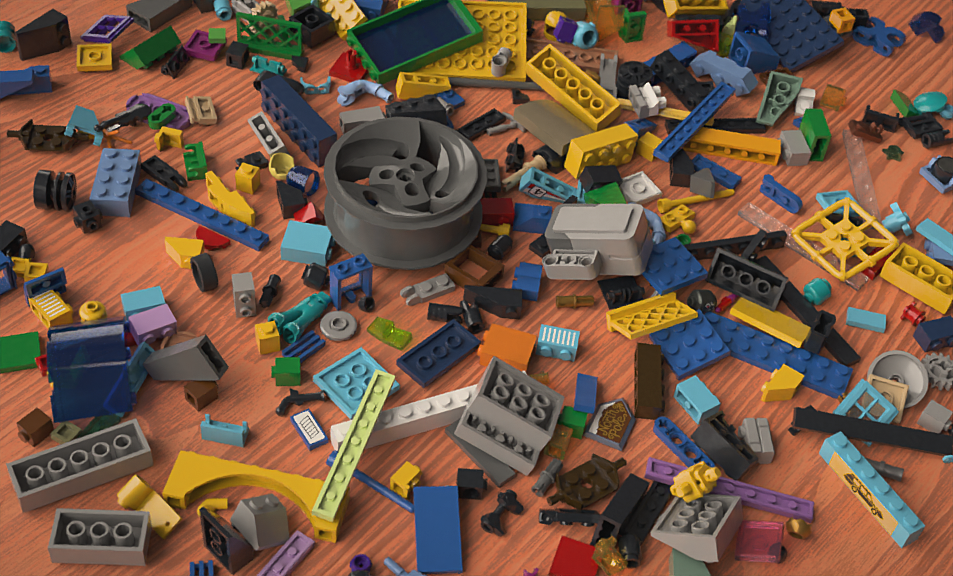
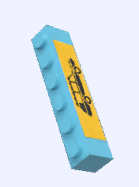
(871, 489)

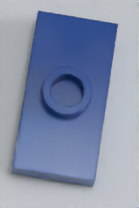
(451, 97)

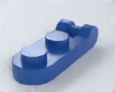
(780, 194)

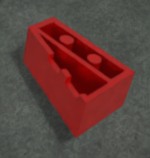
(696, 32)

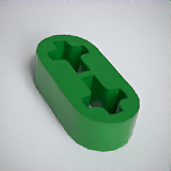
(161, 116)

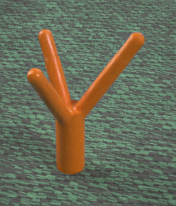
(111, 135)

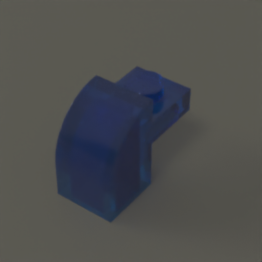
(928, 22)

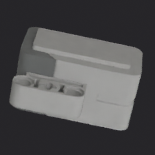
(597, 241)

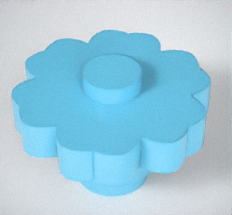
(897, 220)

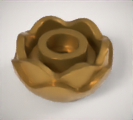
(798, 528)

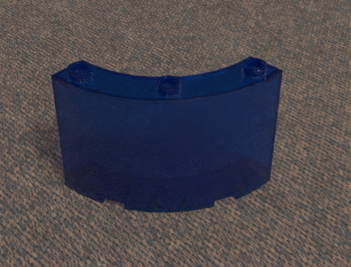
(89, 369)

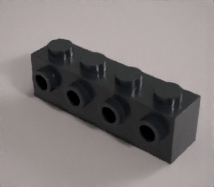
(678, 80)

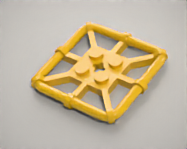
(844, 249)

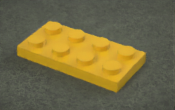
(346, 14)

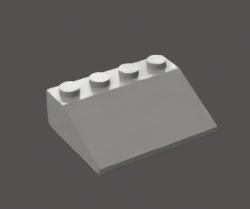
(700, 526)

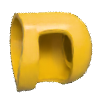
(551, 22)

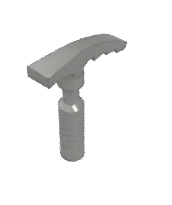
(513, 124)

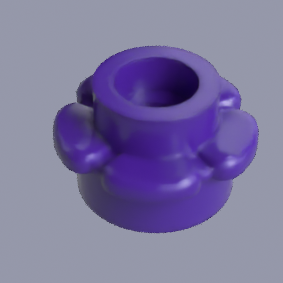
(360, 559)

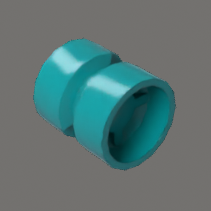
(7, 37)

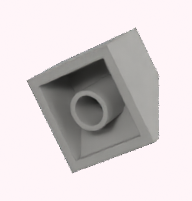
(262, 521)

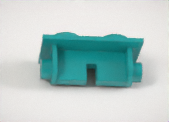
(261, 64)

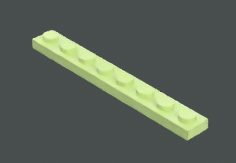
(353, 446)

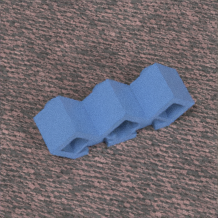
(724, 71)

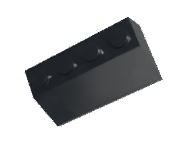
(747, 279)

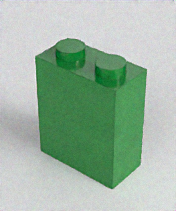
(816, 133)

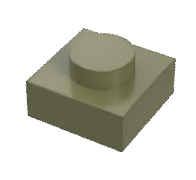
(65, 432)

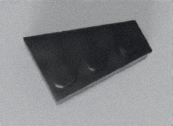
(424, 107)

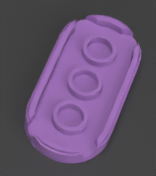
(181, 120)

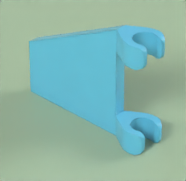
(84, 120)

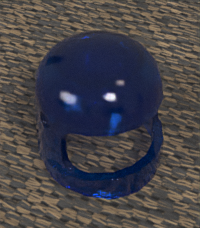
(298, 177)

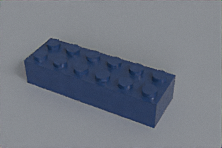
(297, 119)

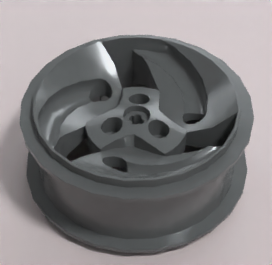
(407, 171)

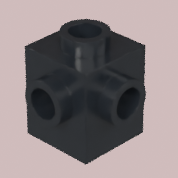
(87, 217)

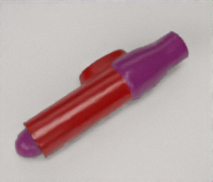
(725, 302)

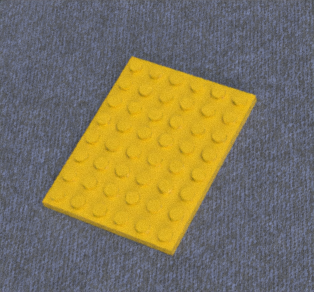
(502, 27)

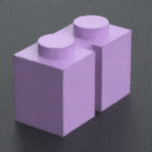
(153, 324)

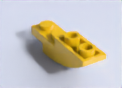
(229, 202)

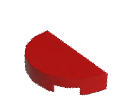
(211, 239)

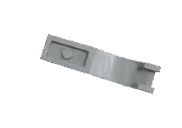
(607, 73)

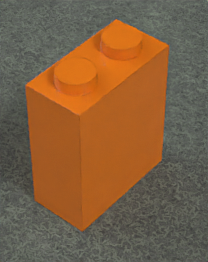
(508, 345)

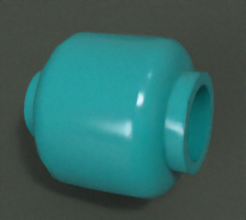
(817, 291)

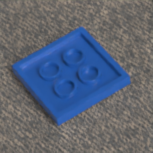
(672, 267)
(690, 346)

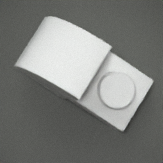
(804, 100)

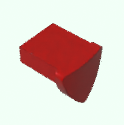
(309, 214)

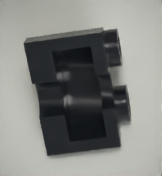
(553, 160)

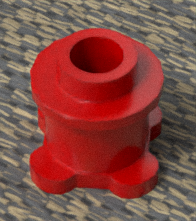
(913, 314)

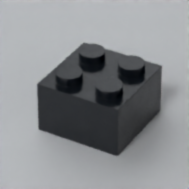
(316, 25)

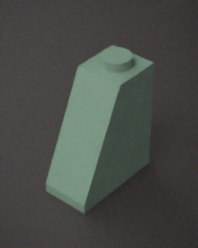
(684, 565)

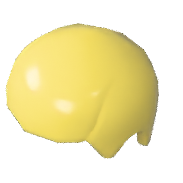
(280, 165)

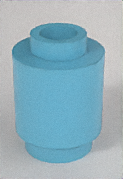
(223, 9)

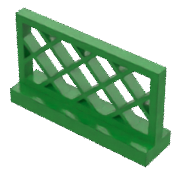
(269, 46)

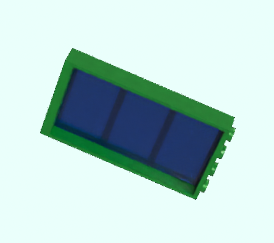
(413, 37)

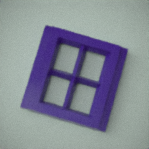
(91, 36)

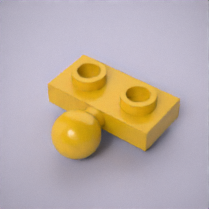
(679, 217)

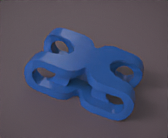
(879, 36)

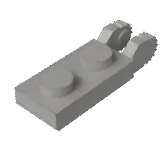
(428, 290)

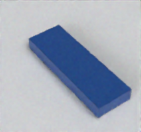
(720, 174)
(585, 393)

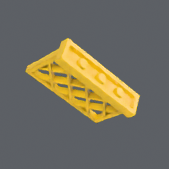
(649, 315)

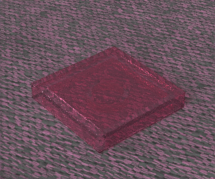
(759, 541)

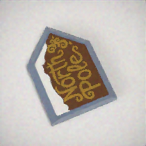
(611, 423)

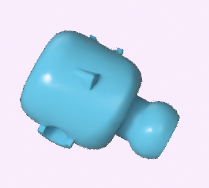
(585, 36)

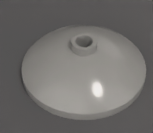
(904, 369)

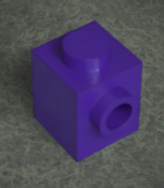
(565, 29)

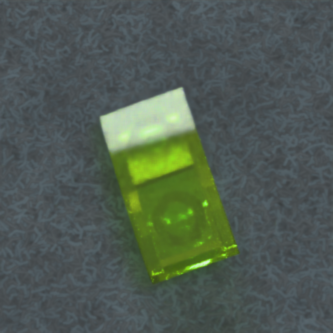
(387, 333)

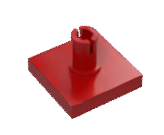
(348, 67)

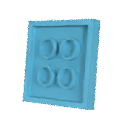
(348, 380)

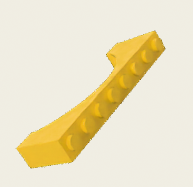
(199, 475)

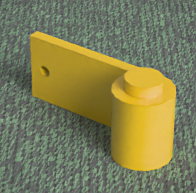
(142, 497)

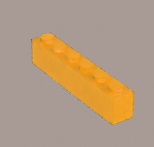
(735, 146)

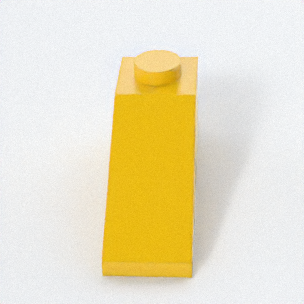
(417, 85)

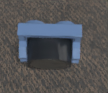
(939, 173)

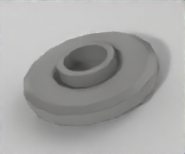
(338, 325)

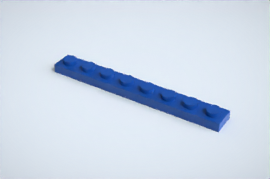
(693, 122)
(202, 214)

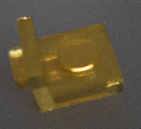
(608, 557)

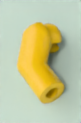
(213, 504)

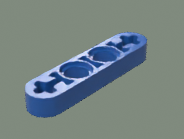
(679, 449)

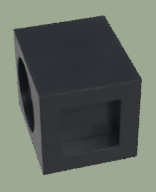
(237, 55)
(471, 483)

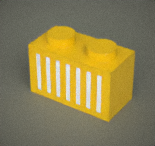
(51, 309)

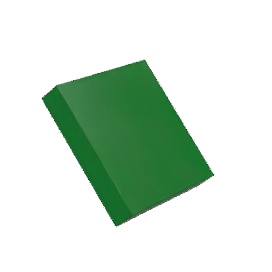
(19, 352)

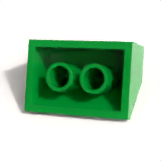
(152, 48)

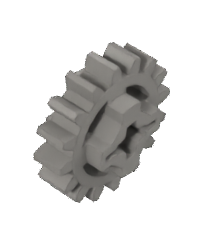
(939, 370)

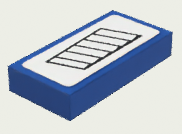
(309, 429)

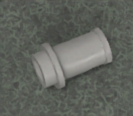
(448, 106)

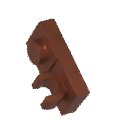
(865, 131)

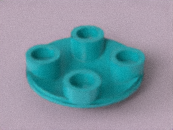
(930, 102)

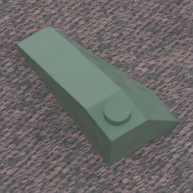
(778, 95)

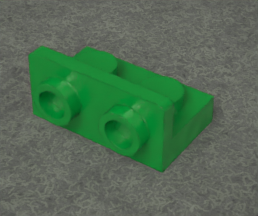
(633, 26)

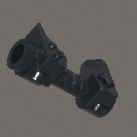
(507, 501)

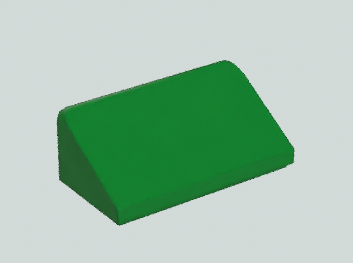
(903, 104)

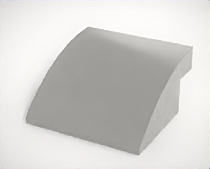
(510, 416)

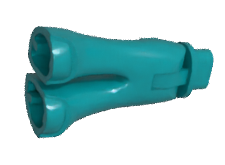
(296, 320)

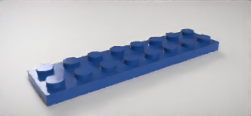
(771, 353)

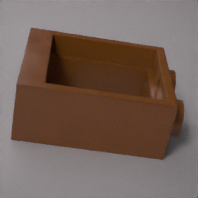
(461, 278)

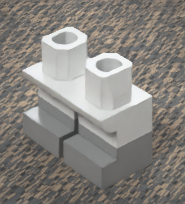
(645, 100)

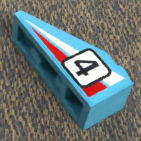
(545, 187)

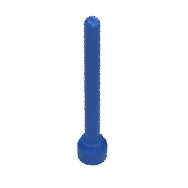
(376, 486)

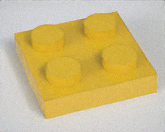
(94, 57)

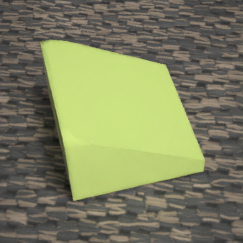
(730, 27)

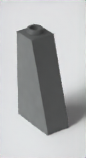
(155, 13)
(187, 361)

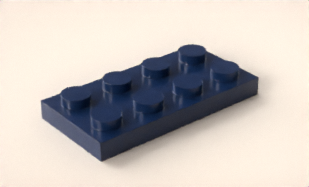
(438, 353)

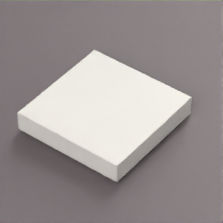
(639, 189)

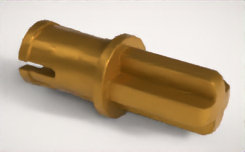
(574, 301)

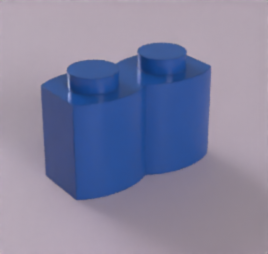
(528, 280)

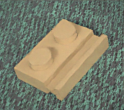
(200, 110)

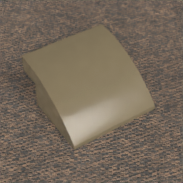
(551, 124)

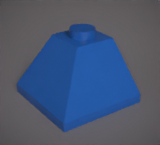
(531, 218)

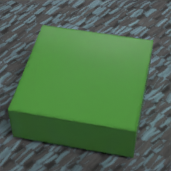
(217, 35)

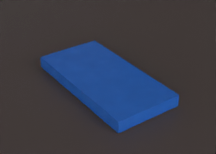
(437, 530)

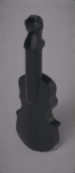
(136, 113)

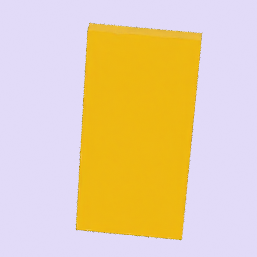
(771, 322)

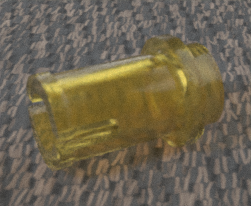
(541, 377)

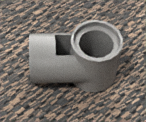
(500, 62)

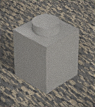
(935, 417)

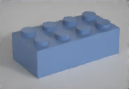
(116, 181)

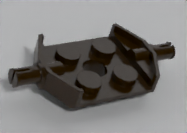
(35, 136)
(597, 472)

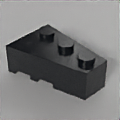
(724, 446)

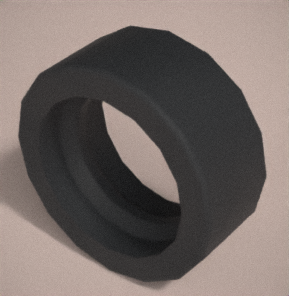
(204, 272)

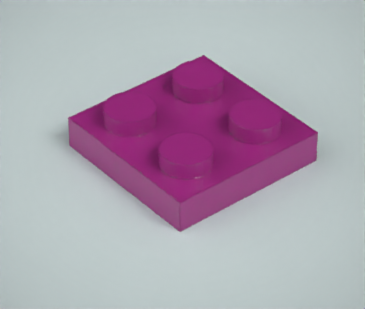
(199, 46)

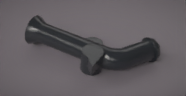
(299, 399)

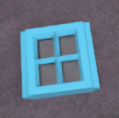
(867, 404)

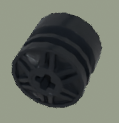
(632, 74)
(54, 190)

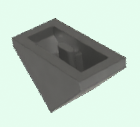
(703, 183)

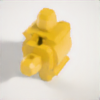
(695, 481)

